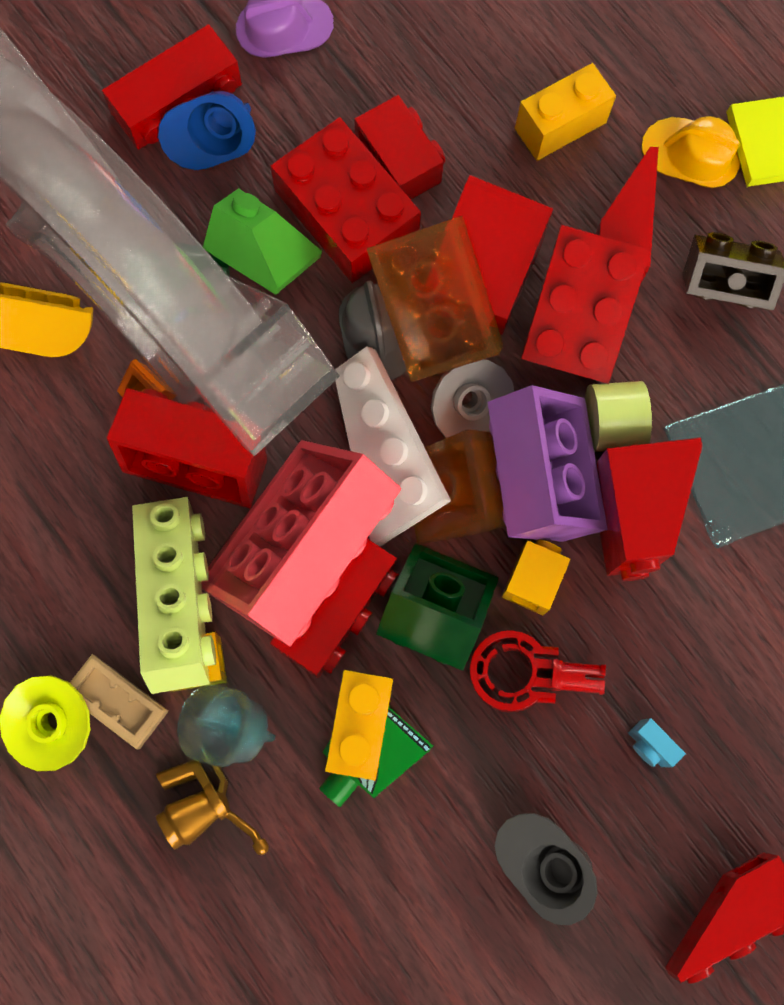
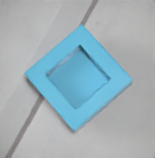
(655, 745)

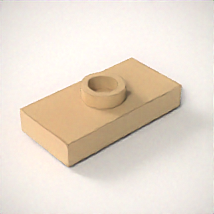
(118, 702)

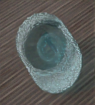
(222, 726)

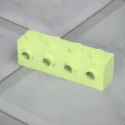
(170, 596)

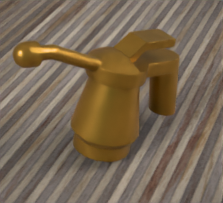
(192, 815)

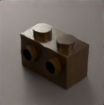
(734, 271)

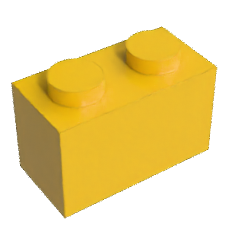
(564, 111)
(359, 725)

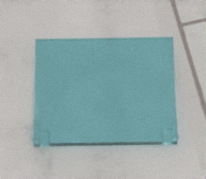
(739, 465)

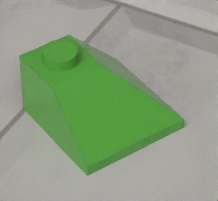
(258, 242)

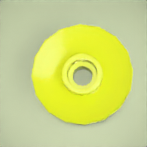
(27, 729)

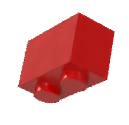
(401, 146)

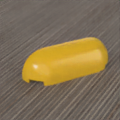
(42, 321)

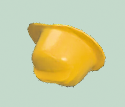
(695, 149)

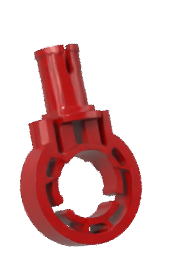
(565, 674)

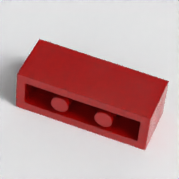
(171, 78)
(342, 611)

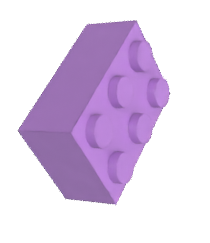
(546, 465)

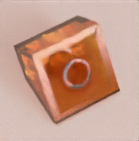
(469, 475)

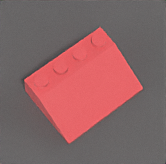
(300, 538)

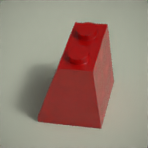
(505, 239)
(645, 503)

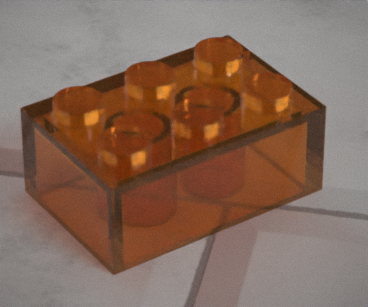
(436, 299)

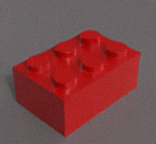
(343, 197)
(585, 304)
(183, 448)

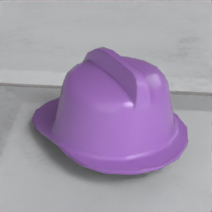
(283, 26)

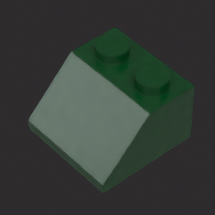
(438, 606)

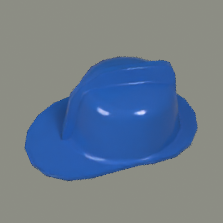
(207, 130)

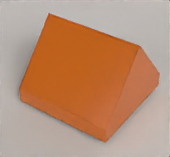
(141, 377)

